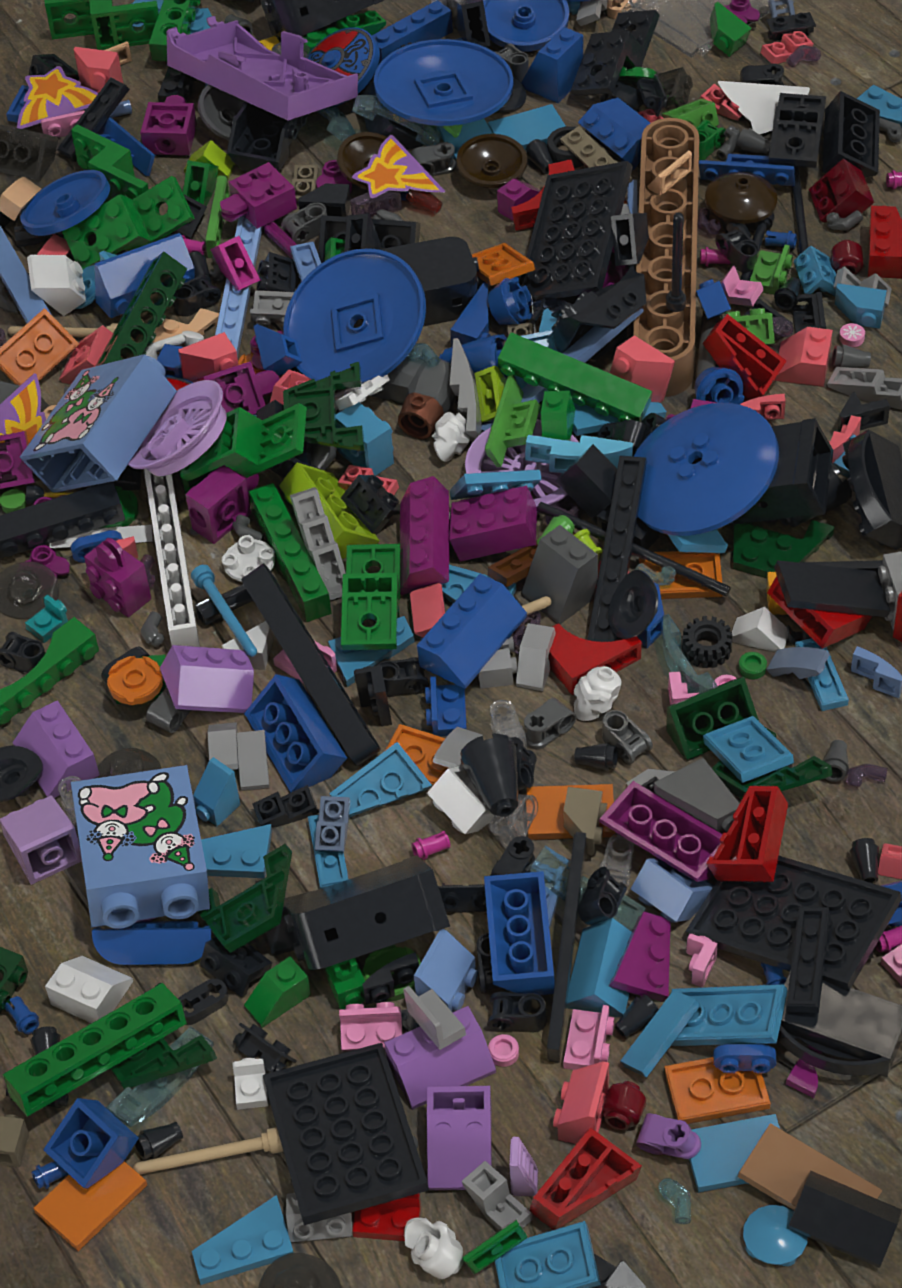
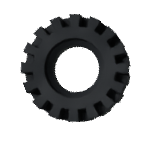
(707, 654)

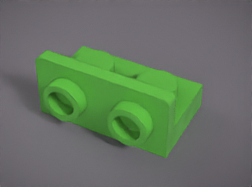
(695, 112)
(771, 269)
(757, 323)

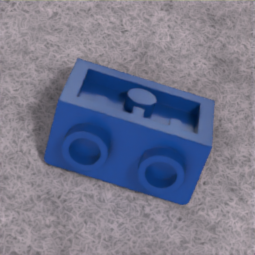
(447, 707)

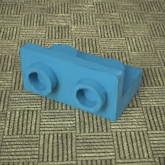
(815, 271)

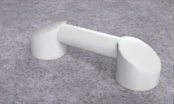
(186, 337)

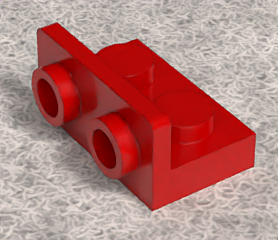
(387, 1219)

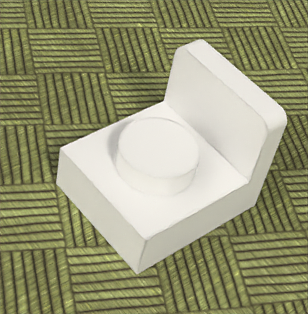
(249, 1083)

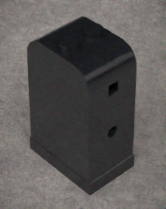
(308, 15)
(445, 274)
(800, 477)
(366, 913)

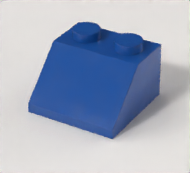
(90, 1142)

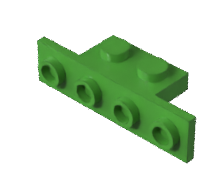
(512, 422)

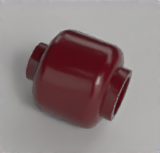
(847, 254)
(623, 1105)

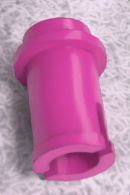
(894, 179)
(193, 245)
(712, 256)
(430, 845)
(889, 939)

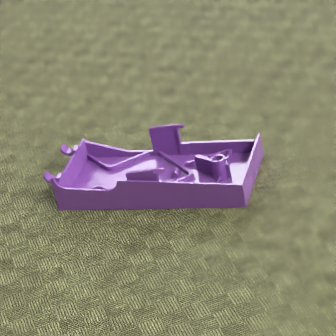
(246, 69)

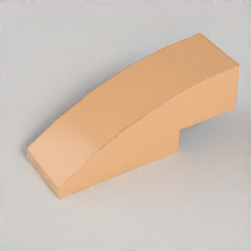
(17, 196)

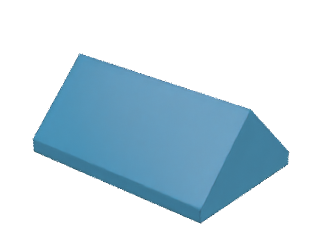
(595, 966)

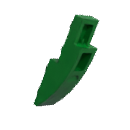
(369, 21)

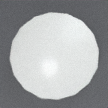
(247, 556)

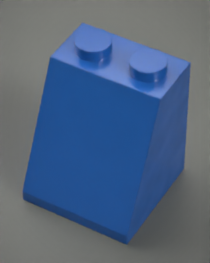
(555, 66)

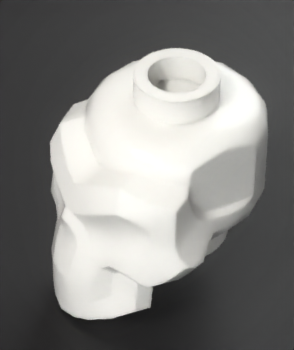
(450, 436)
(596, 693)
(433, 1247)

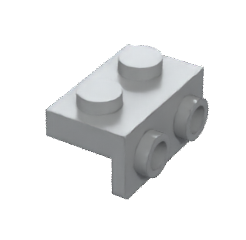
(270, 307)
(330, 1228)

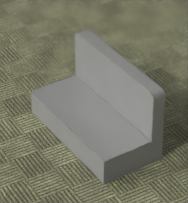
(434, 1017)

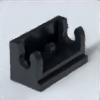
(809, 314)

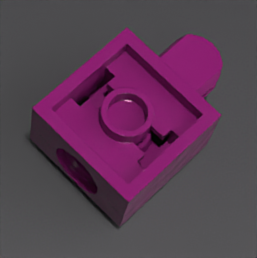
(169, 126)
(259, 196)
(244, 387)
(10, 463)
(218, 501)
(117, 577)

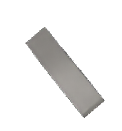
(464, 385)
(868, 385)
(319, 539)

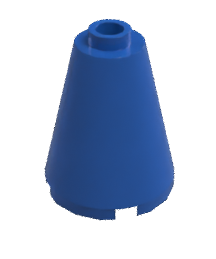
(480, 353)

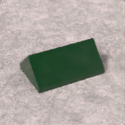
(707, 712)

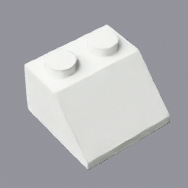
(57, 281)
(460, 801)
(86, 988)

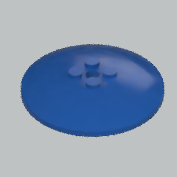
(443, 82)
(351, 288)
(734, 472)

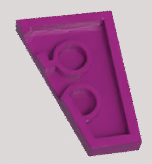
(646, 959)

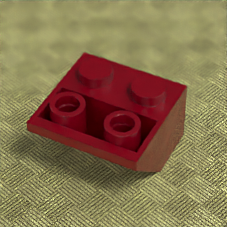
(841, 191)

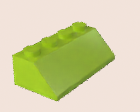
(344, 524)

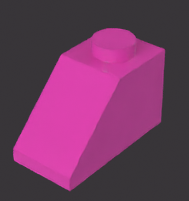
(235, 263)

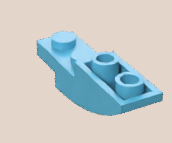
(563, 453)

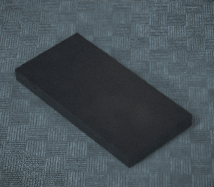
(831, 589)

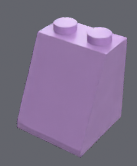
(42, 839)

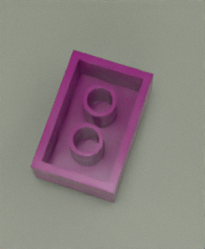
(493, 523)

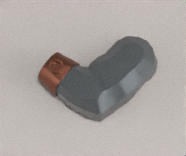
(422, 392)

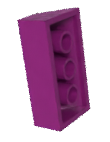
(424, 535)
(663, 831)

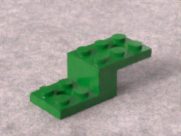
(107, 22)
(111, 159)
(129, 222)
(252, 443)
(371, 597)

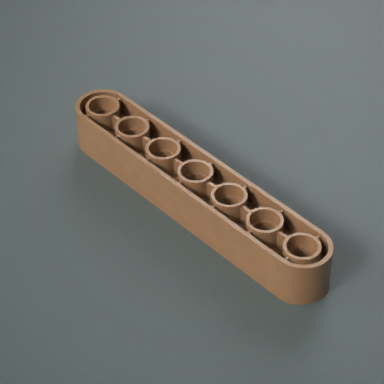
(666, 330)

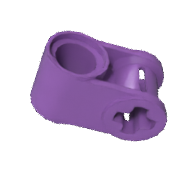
(668, 1137)

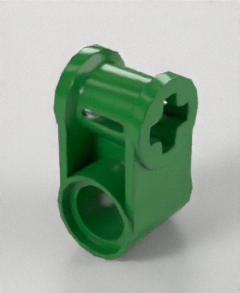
(709, 138)

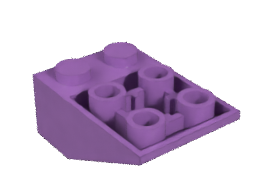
(457, 1133)

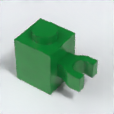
(346, 983)

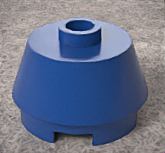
(510, 302)
(719, 386)

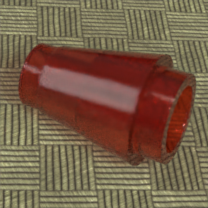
(424, 200)

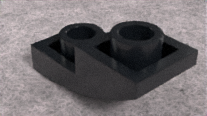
(285, 809)
(381, 984)

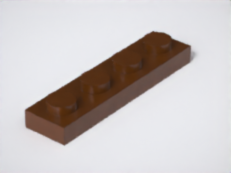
(513, 566)

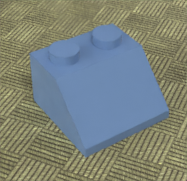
(670, 890)
(447, 970)

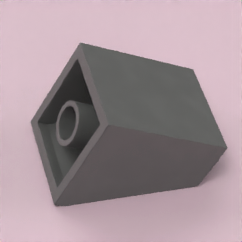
(563, 572)
(700, 794)

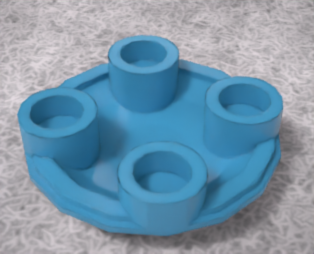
(770, 1238)

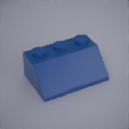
(616, 129)

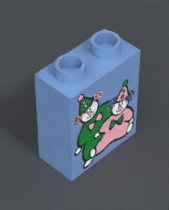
(99, 423)
(140, 847)

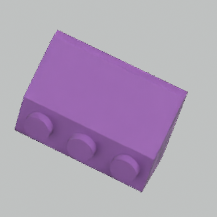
(208, 678)
(59, 747)
(421, 1064)

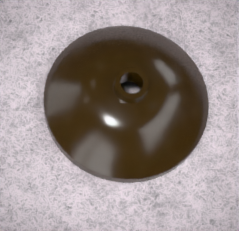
(356, 153)
(491, 160)
(741, 197)

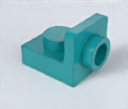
(48, 619)

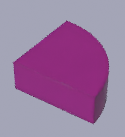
(803, 1078)

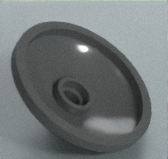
(218, 110)

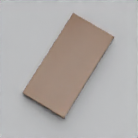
(783, 1163)

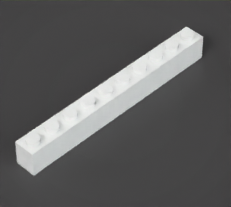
(171, 560)

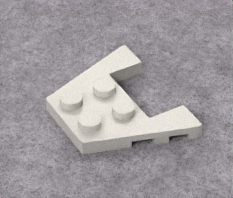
(351, 396)

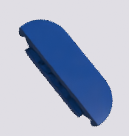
(152, 943)

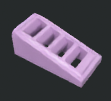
(522, 1170)

